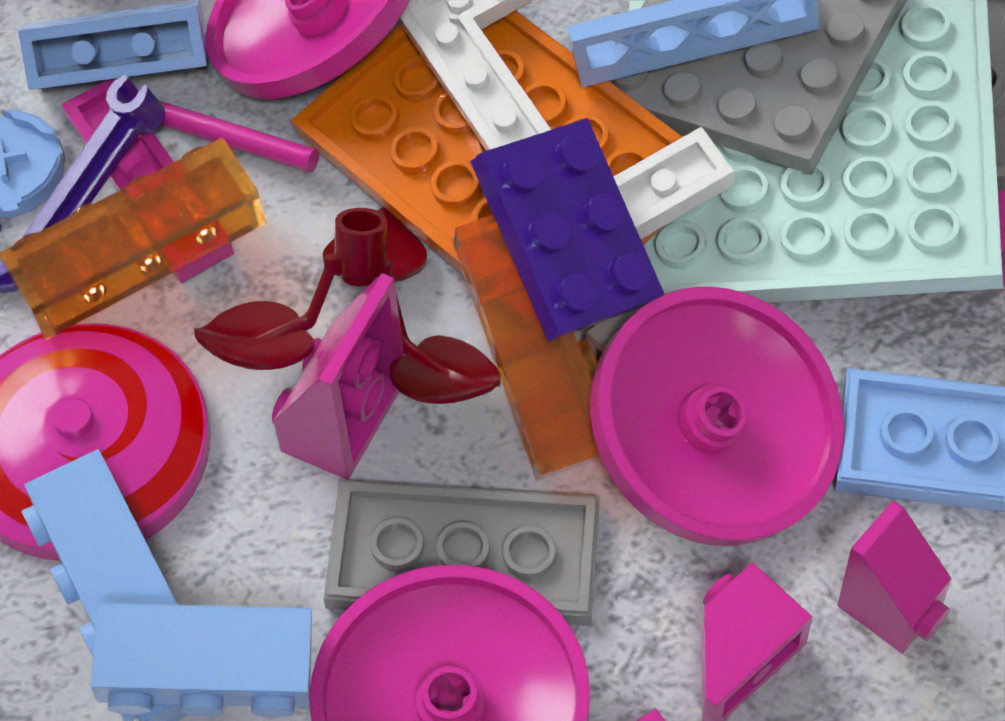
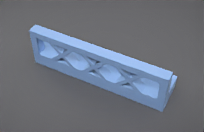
(681, 33)

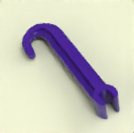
(131, 114)

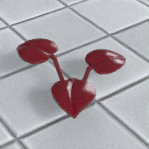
(364, 247)

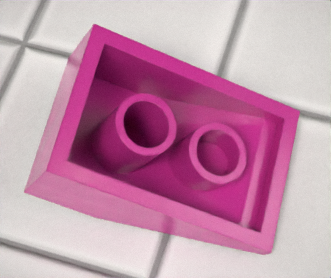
(344, 384)

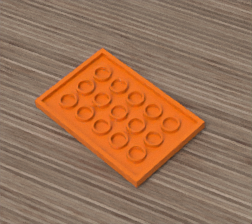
(412, 148)

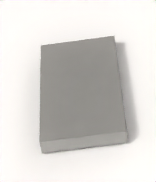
(407, 527)

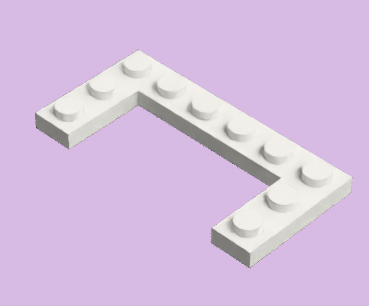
(501, 112)

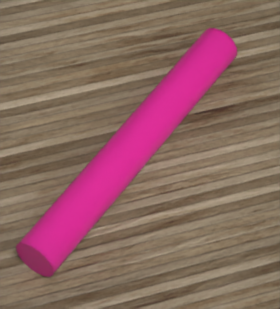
(240, 137)

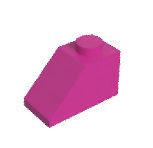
(895, 581)
(746, 638)

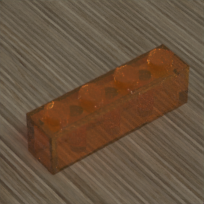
(133, 237)
(542, 379)

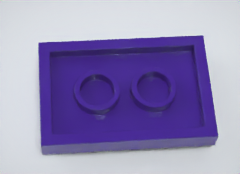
(567, 228)

